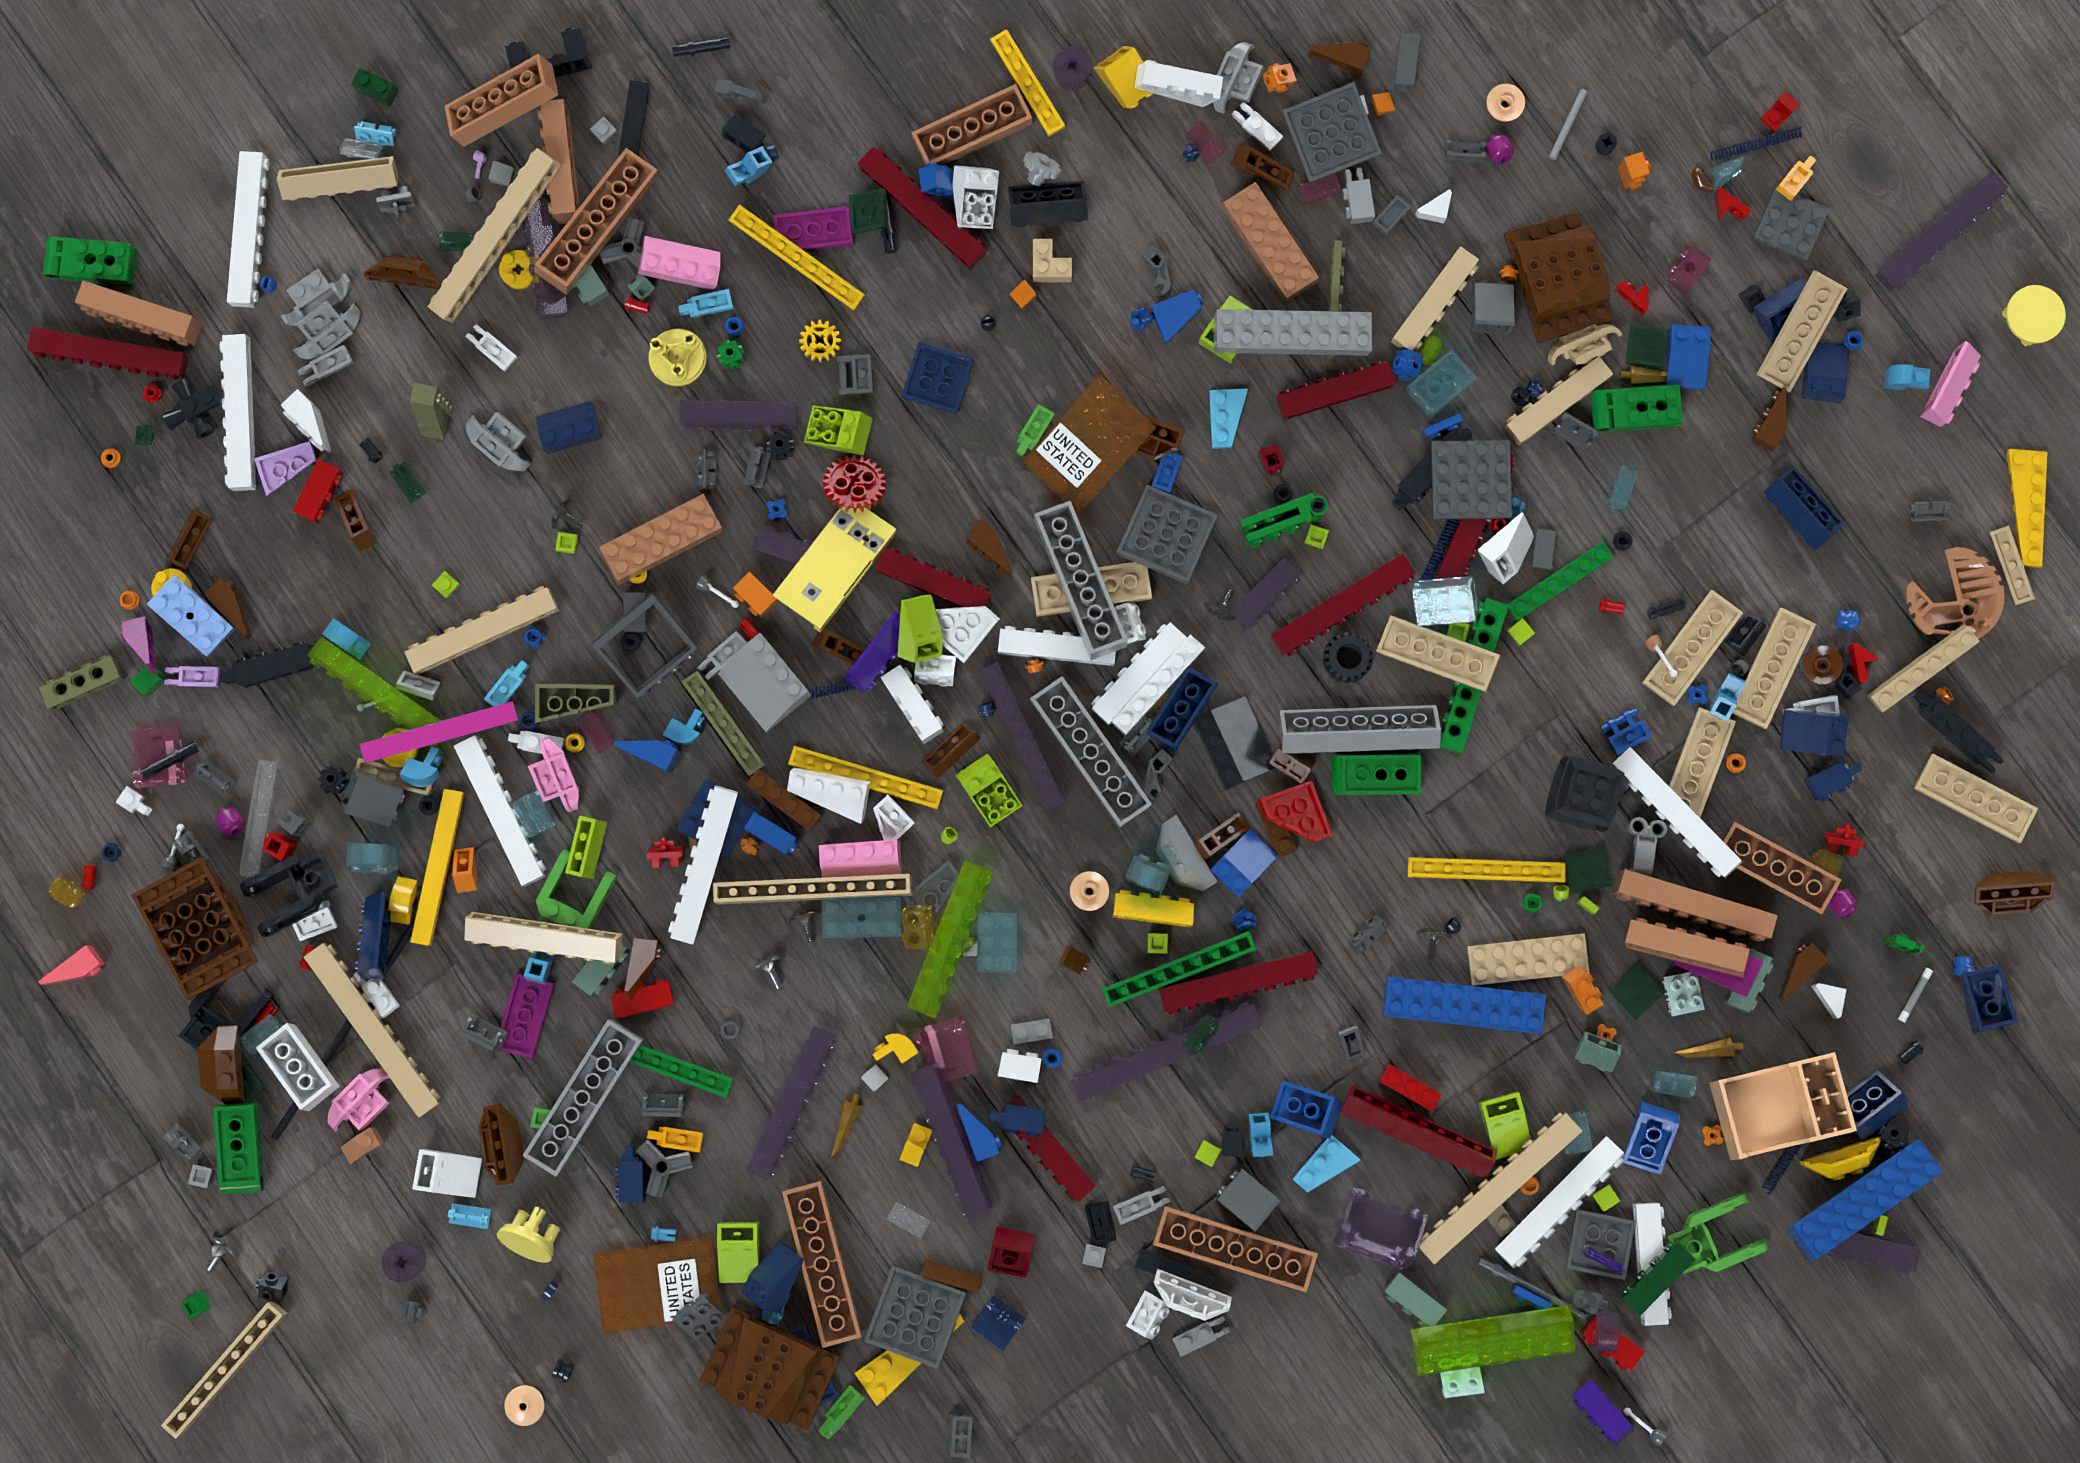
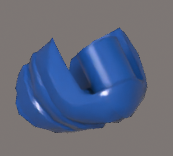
(1140, 319)
(1848, 620)
(1244, 920)
(1963, 965)

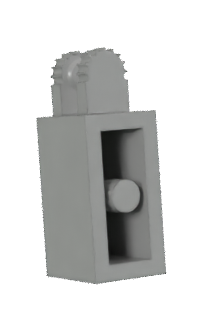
(1358, 198)

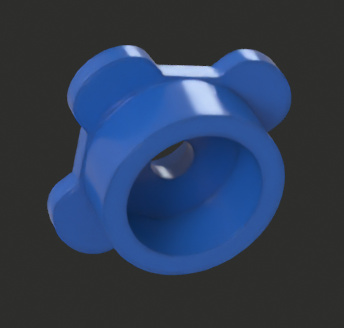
(776, 514)
(527, 638)
(1693, 698)

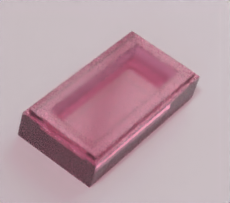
(1208, 148)
(1320, 188)
(595, 731)

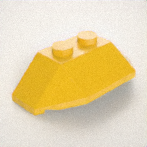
(1844, 1159)

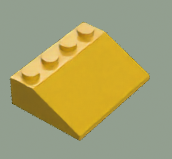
(1153, 909)

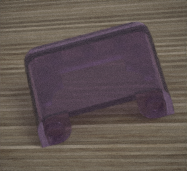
(1380, 1231)

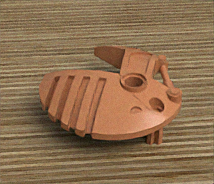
(1973, 586)

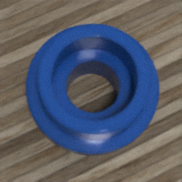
(734, 320)
(1856, 336)
(1047, 1063)

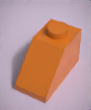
(465, 870)

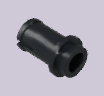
(371, 451)
(1911, 1052)
(1142, 1173)

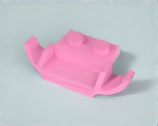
(554, 776)
(359, 1101)

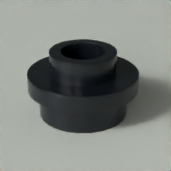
(1516, 398)
(1286, 489)
(1628, 539)
(624, 642)
(422, 805)

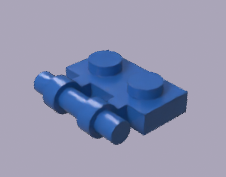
(1628, 737)

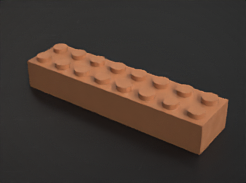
(596, 221)
(1694, 904)
(1235, 1248)
(822, 1264)

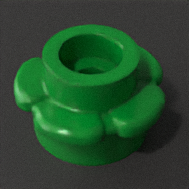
(1527, 903)

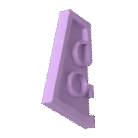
(283, 465)

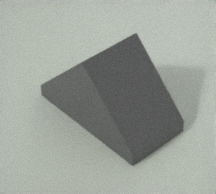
(1351, 1042)

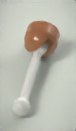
(1654, 644)

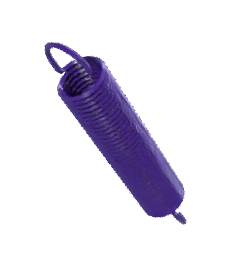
(1604, 1260)

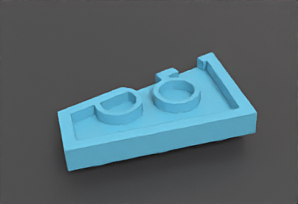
(1225, 415)
(1324, 1164)

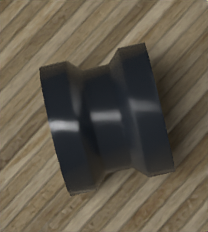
(1603, 147)
(562, 1371)

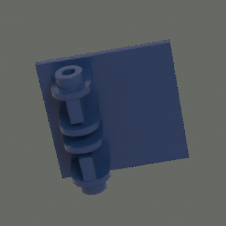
(998, 1323)

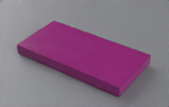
(816, 228)
(1734, 983)
(525, 1015)

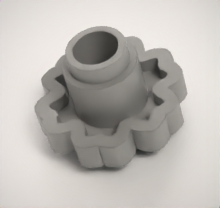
(1040, 168)

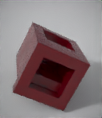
(1271, 452)

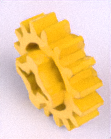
(825, 335)

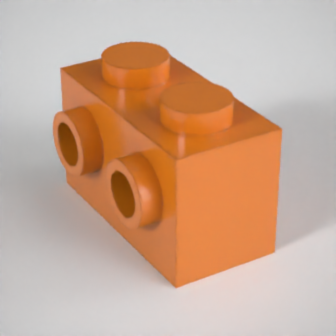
(1634, 171)
(755, 594)
(1582, 990)

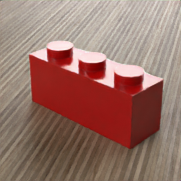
(318, 491)
(644, 1000)
(1409, 1087)
(1627, 1352)

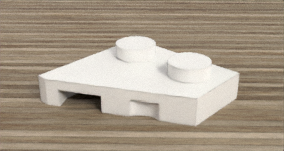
(892, 819)

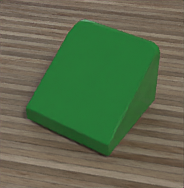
(196, 1305)

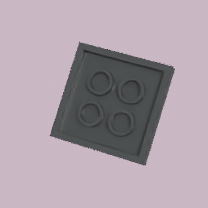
(1791, 225)
(1604, 1235)

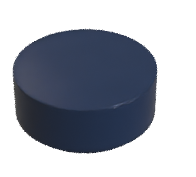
(550, 1290)

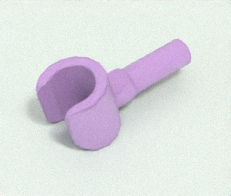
(480, 158)

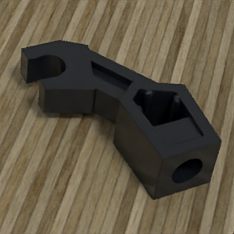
(1854, 685)

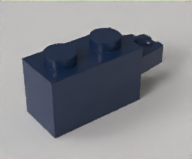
(1830, 780)
(1020, 1118)
(631, 1178)

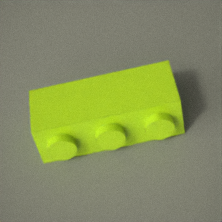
(586, 847)

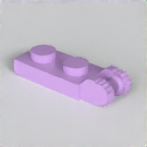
(194, 676)

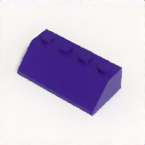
(876, 656)

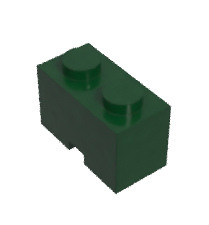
(374, 87)

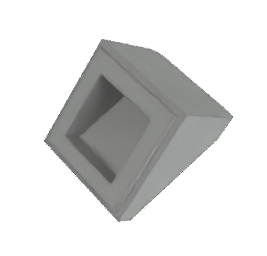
(500, 173)
(874, 1078)

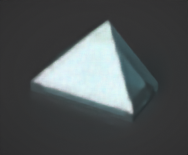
(1724, 172)

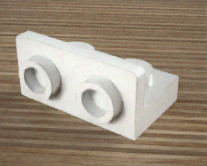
(1129, 618)
(936, 671)
(316, 923)
(1148, 1315)

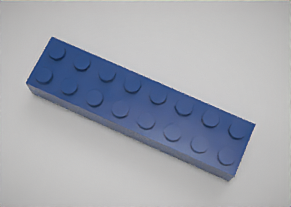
(1463, 1005)
(1864, 1200)

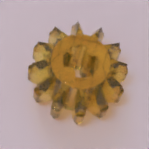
(66, 892)

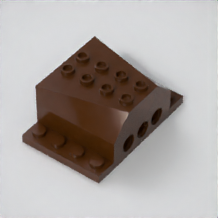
(1560, 276)
(197, 927)
(769, 1370)

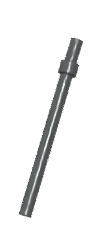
(1497, 1270)

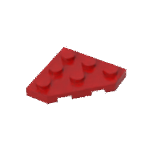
(1297, 811)

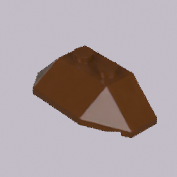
(403, 271)
(1162, 441)
(2013, 892)
(222, 1065)
(500, 1144)

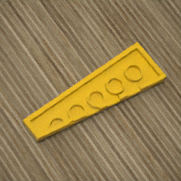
(2029, 490)
(888, 1372)

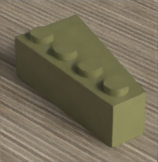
(431, 410)
(568, 699)

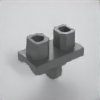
(395, 203)
(190, 848)
(182, 1142)
(1589, 1301)

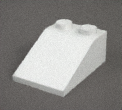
(1020, 1066)

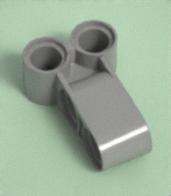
(1644, 845)

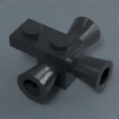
(193, 408)

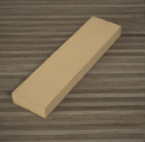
(2012, 565)
(391, 774)

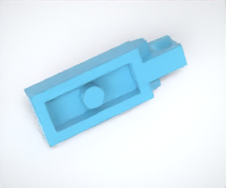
(707, 304)
(507, 685)

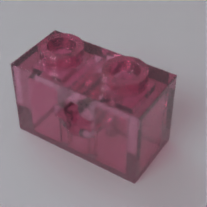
(1696, 261)

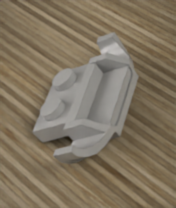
(1238, 75)
(312, 292)
(325, 329)
(498, 441)

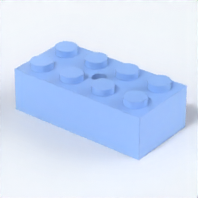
(208, 626)

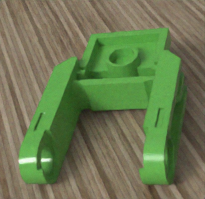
(557, 912)
(1699, 1244)

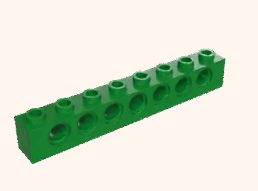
(1456, 743)
(1178, 969)

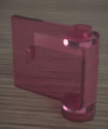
(150, 750)
(949, 1046)

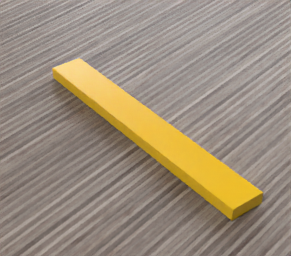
(796, 257)
(878, 780)
(437, 867)
(1486, 869)

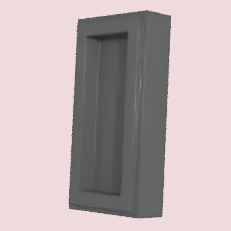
(1391, 215)
(1543, 549)

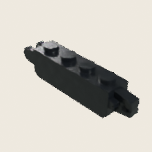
(1420, 478)
(269, 666)
(1957, 730)

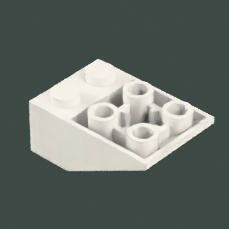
(975, 196)
(309, 419)
(1507, 549)
(447, 1173)

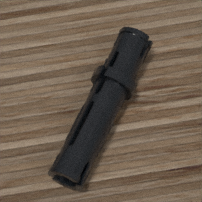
(700, 46)
(889, 233)
(169, 760)

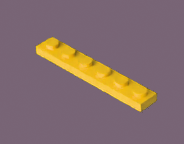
(1027, 83)

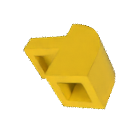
(401, 900)
(899, 1044)

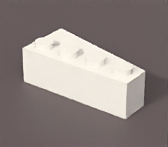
(1178, 83)
(912, 704)
(833, 792)

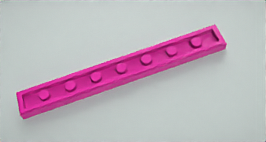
(438, 732)

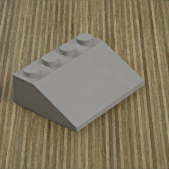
(764, 683)

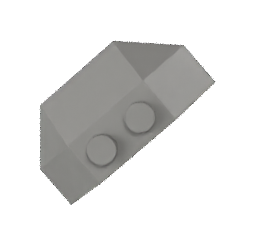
(1183, 857)

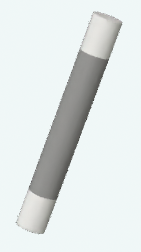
(1915, 995)

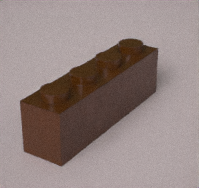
(784, 800)

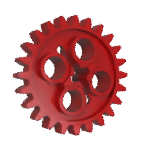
(839, 476)

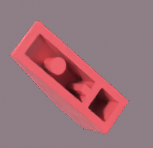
(81, 964)

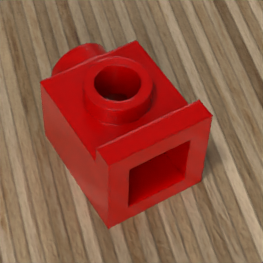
(273, 847)

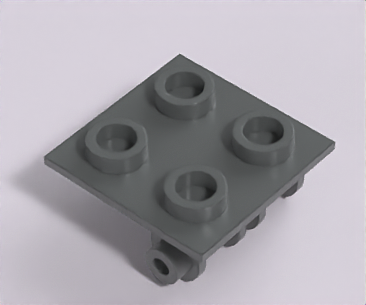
(699, 1317)

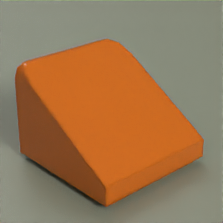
(1382, 103)
(1023, 294)

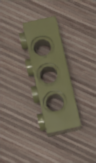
(111, 675)

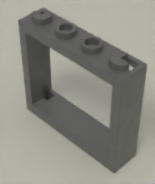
(659, 676)

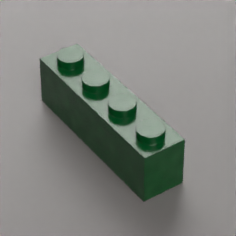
(1656, 1278)

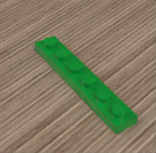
(1559, 581)
(682, 1071)

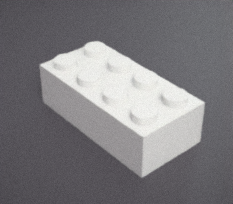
(297, 1067)

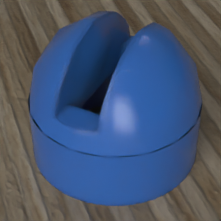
(271, 286)

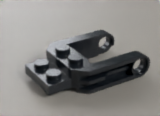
(310, 882)
(206, 1020)

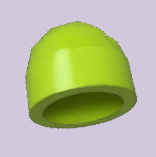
(949, 835)
(1561, 892)

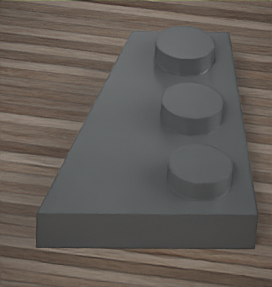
(934, 888)

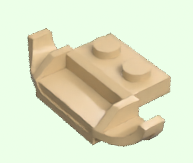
(1583, 344)

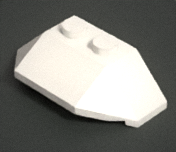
(1190, 1297)

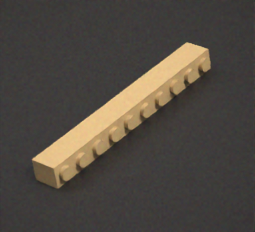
(494, 235)
(812, 889)
(372, 1030)
(1500, 1187)

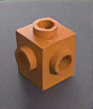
(1279, 77)

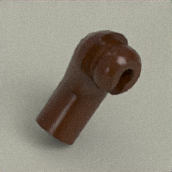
(1700, 181)

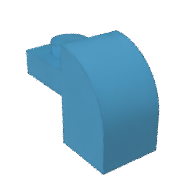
(750, 168)
(1903, 376)
(346, 638)
(1726, 697)
(686, 733)
(420, 773)
(539, 967)
(1260, 1135)

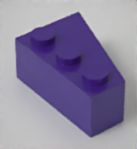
(1602, 1413)

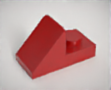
(1779, 111)
(1725, 201)
(1638, 300)
(1859, 657)

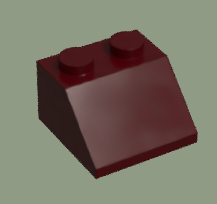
(1011, 1252)

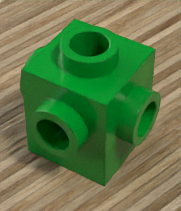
(734, 360)

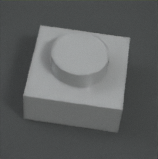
(603, 130)
(200, 1176)
(1094, 1255)

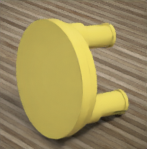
(2035, 314)
(677, 357)
(524, 1239)

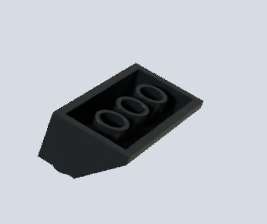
(1048, 203)

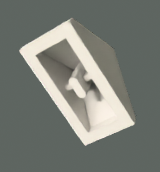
(1436, 209)
(1831, 997)

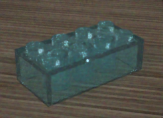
(880, 921)

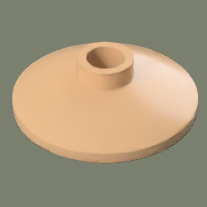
(1509, 94)
(1089, 880)
(533, 1400)

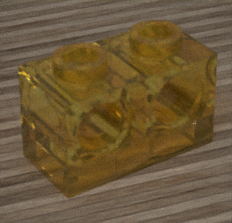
(922, 927)

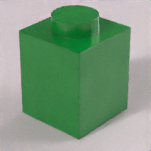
(147, 682)

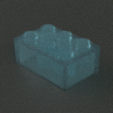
(1440, 384)
(1445, 601)
(372, 858)
(1147, 874)
(997, 943)

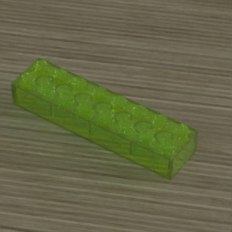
(1493, 1340)

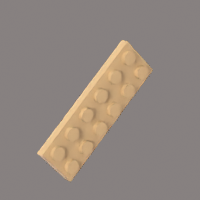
(1801, 331)
(1123, 582)
(1693, 647)
(1438, 653)
(1773, 667)
(1701, 759)
(1975, 798)
(1526, 959)

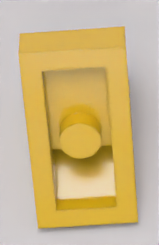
(915, 1144)

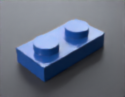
(1449, 424)
(1167, 472)
(1522, 1294)

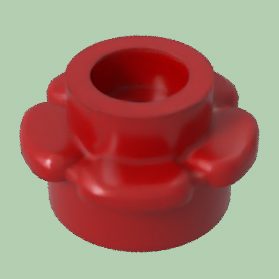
(152, 398)

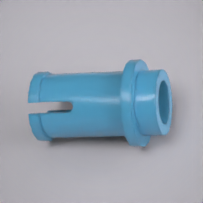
(661, 1234)

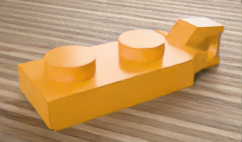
(1796, 178)
(677, 1138)

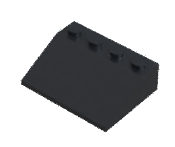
(1234, 743)

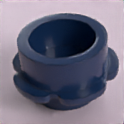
(772, 152)
(1191, 153)
(1534, 388)
(987, 709)
(524, 721)
(106, 852)

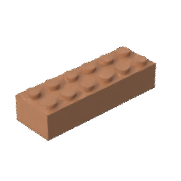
(501, 100)
(972, 127)
(559, 145)
(1270, 242)
(138, 313)
(660, 539)
(1782, 869)
(1687, 948)

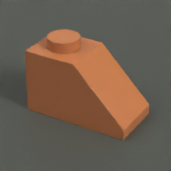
(362, 1144)

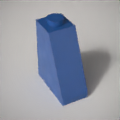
(1175, 314)
(771, 834)

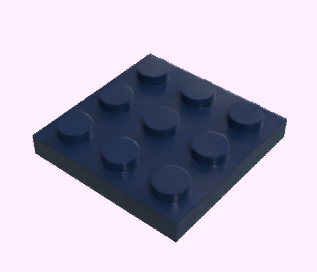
(937, 378)
(692, 819)

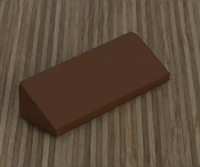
(189, 539)
(951, 750)
(951, 1276)

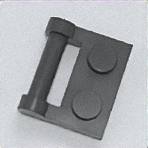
(860, 372)

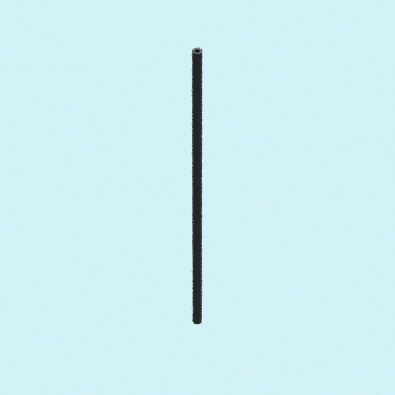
(344, 1030)

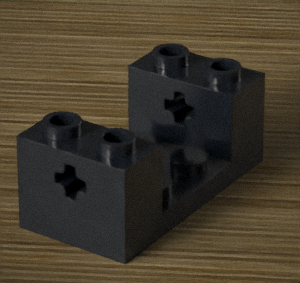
(574, 61)

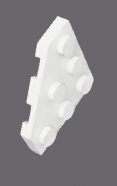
(965, 628)

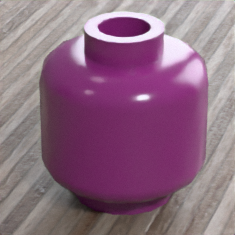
(1499, 149)
(230, 822)
(1843, 903)

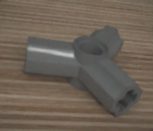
(616, 251)
(659, 1179)

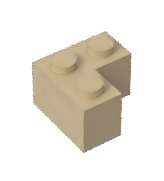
(1048, 268)

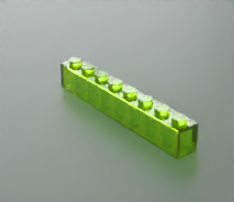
(370, 686)
(950, 939)

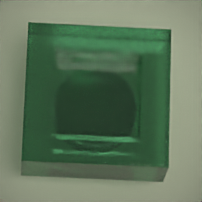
(144, 435)

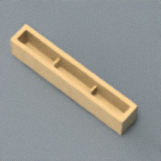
(337, 178)
(1435, 300)
(1558, 400)
(1923, 668)

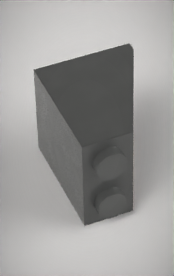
(1492, 308)
(371, 797)
(1247, 1199)

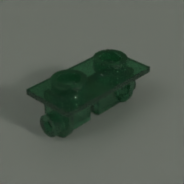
(454, 240)
(407, 482)
(1207, 1027)

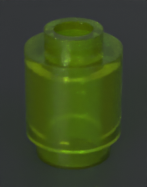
(1431, 349)

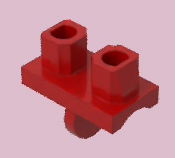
(1852, 843)
(665, 849)

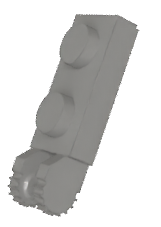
(326, 365)
(723, 654)
(1139, 1205)
(1198, 1336)

